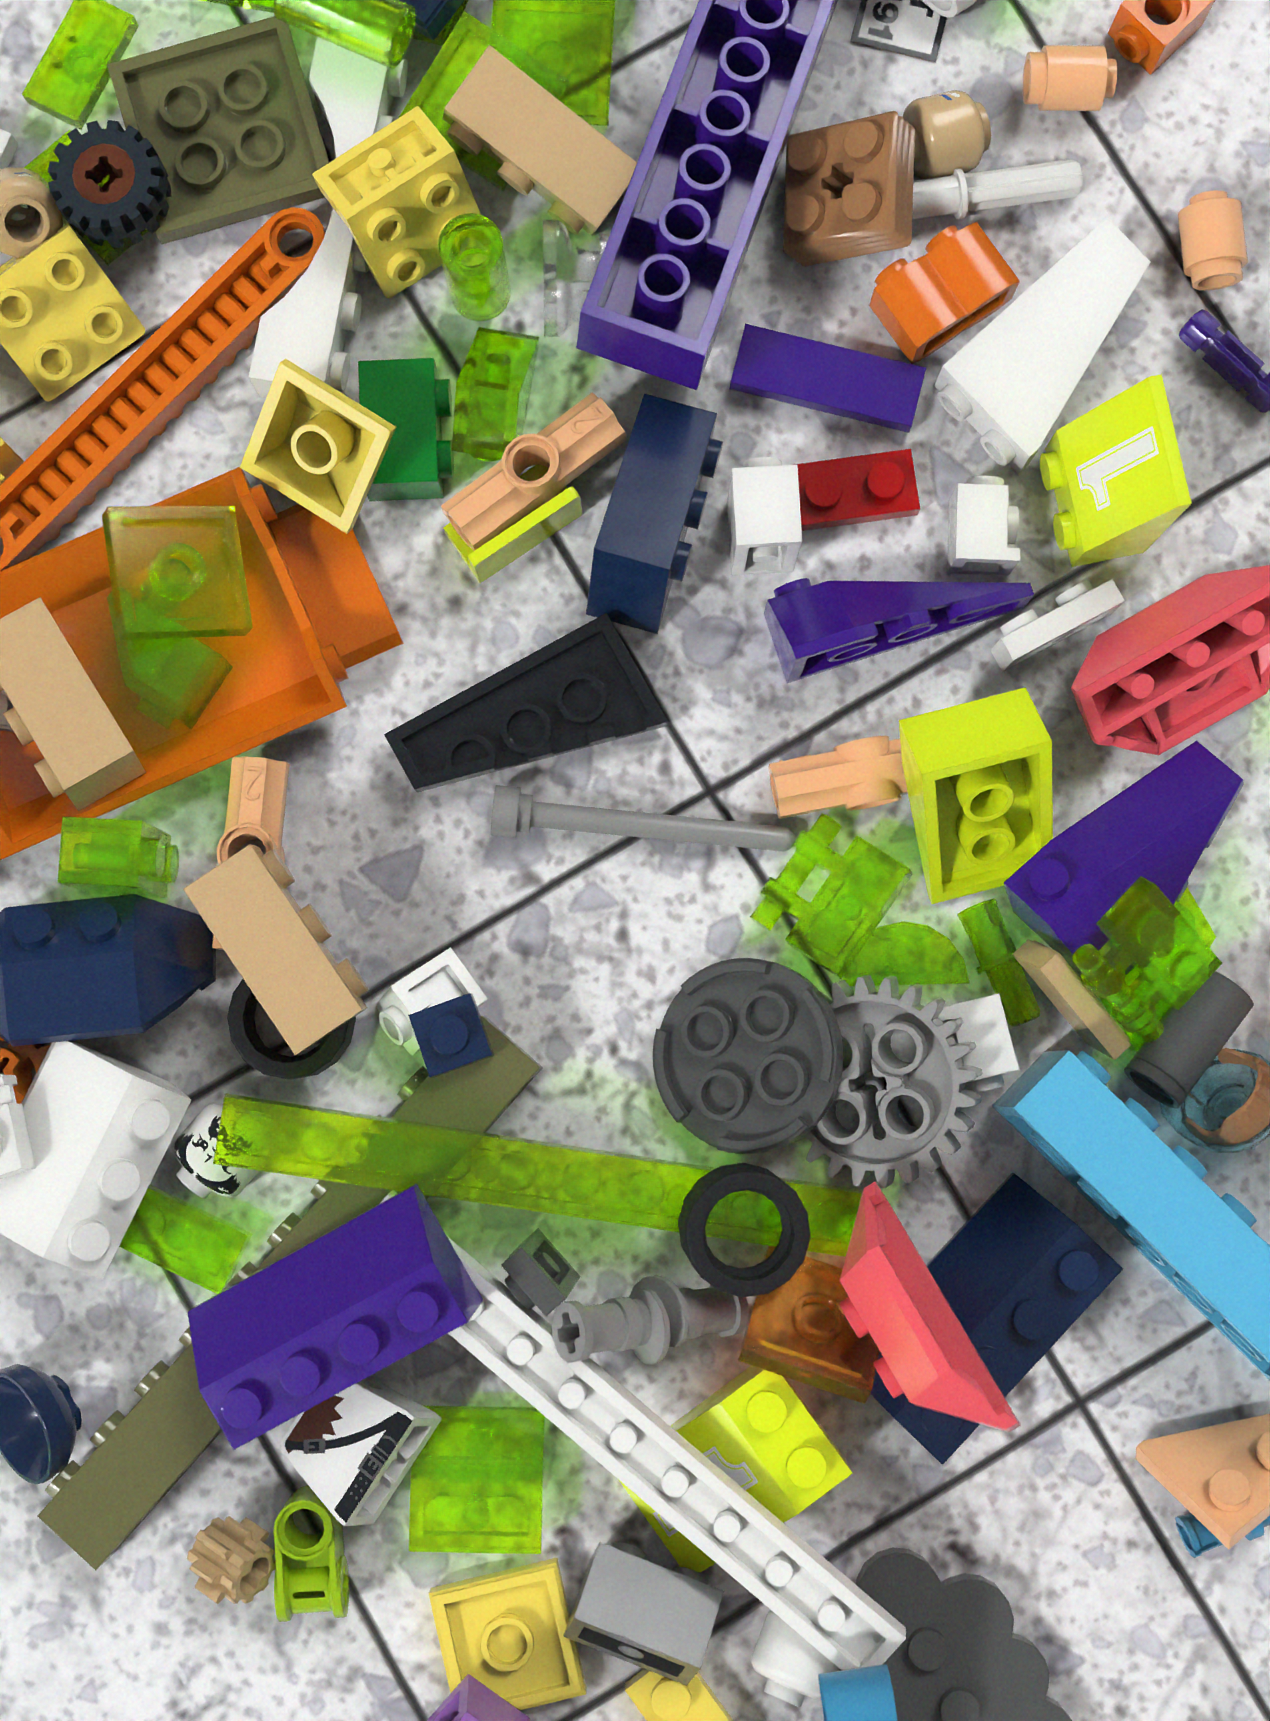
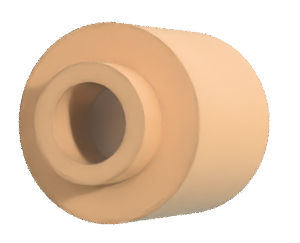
(1069, 77)
(1213, 240)

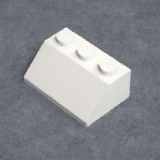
(95, 1149)

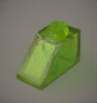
(493, 393)
(170, 675)

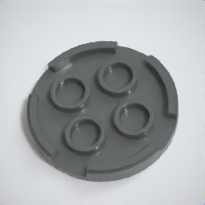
(748, 1056)

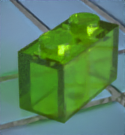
(116, 857)

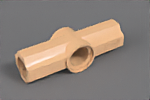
(564, 446)
(853, 776)
(254, 807)

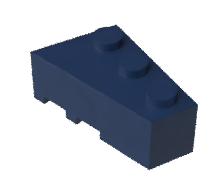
(650, 512)

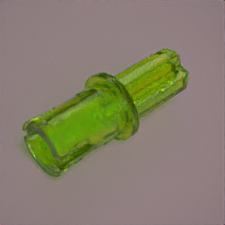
(994, 953)

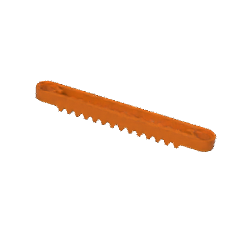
(150, 388)

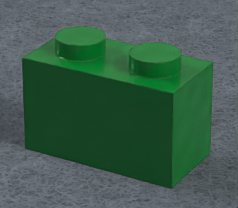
(414, 401)

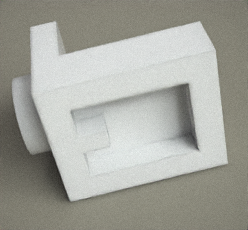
(425, 987)

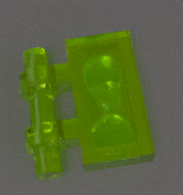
(847, 904)
(1159, 944)

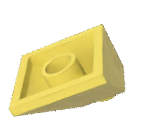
(317, 446)

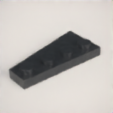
(540, 707)

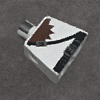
(358, 1448)

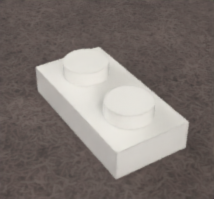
(1076, 611)

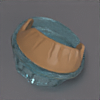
(1227, 1105)

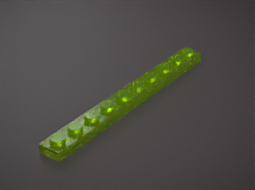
(509, 1172)

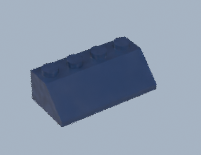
(1016, 1287)

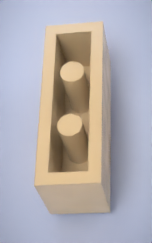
(538, 142)
(61, 710)
(278, 946)

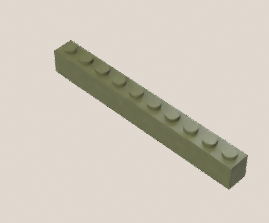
(172, 1425)

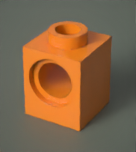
(1152, 44)

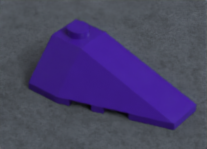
(854, 620)
(1144, 831)

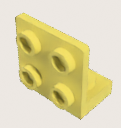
(398, 197)
(61, 314)

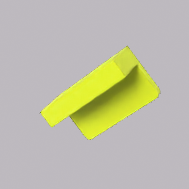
(522, 535)

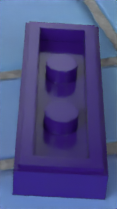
(827, 378)

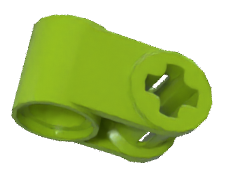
(309, 1567)

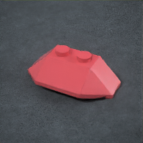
(1179, 663)
(913, 1323)

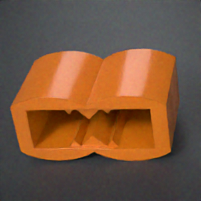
(942, 291)

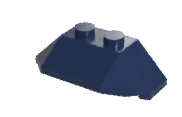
(98, 967)

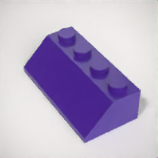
(328, 1316)

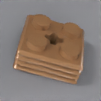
(849, 189)

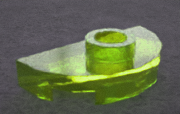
(910, 953)

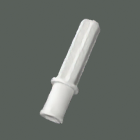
(995, 188)

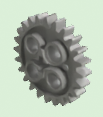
(933, 1079)

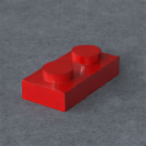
(857, 489)

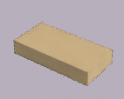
(1072, 998)

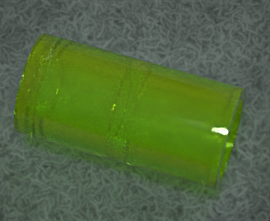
(365, 27)
(475, 266)

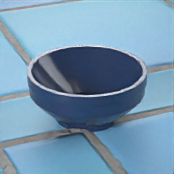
(36, 1422)

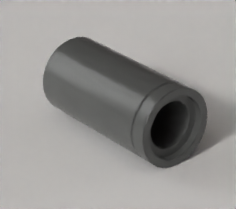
(1190, 1041)

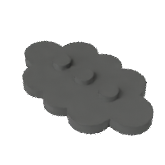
(957, 1647)

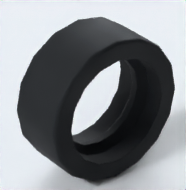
(255, 1053)
(783, 1260)

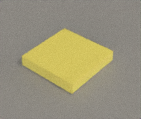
(510, 1634)

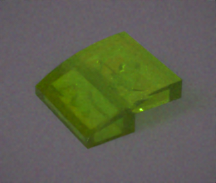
(480, 1482)

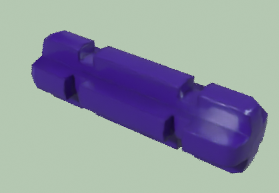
(1228, 358)

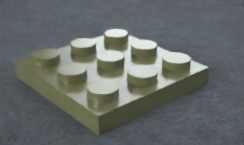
(226, 124)

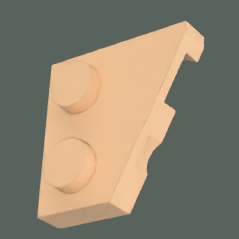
(1216, 1474)

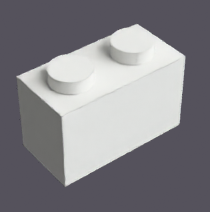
(764, 517)

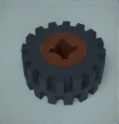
(126, 200)

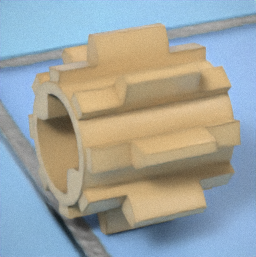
(231, 1560)

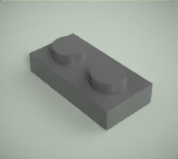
(539, 1274)

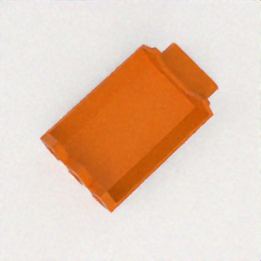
(310, 618)

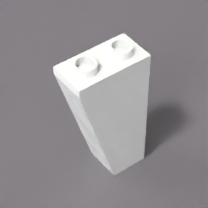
(1035, 352)

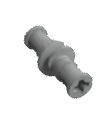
(647, 1321)

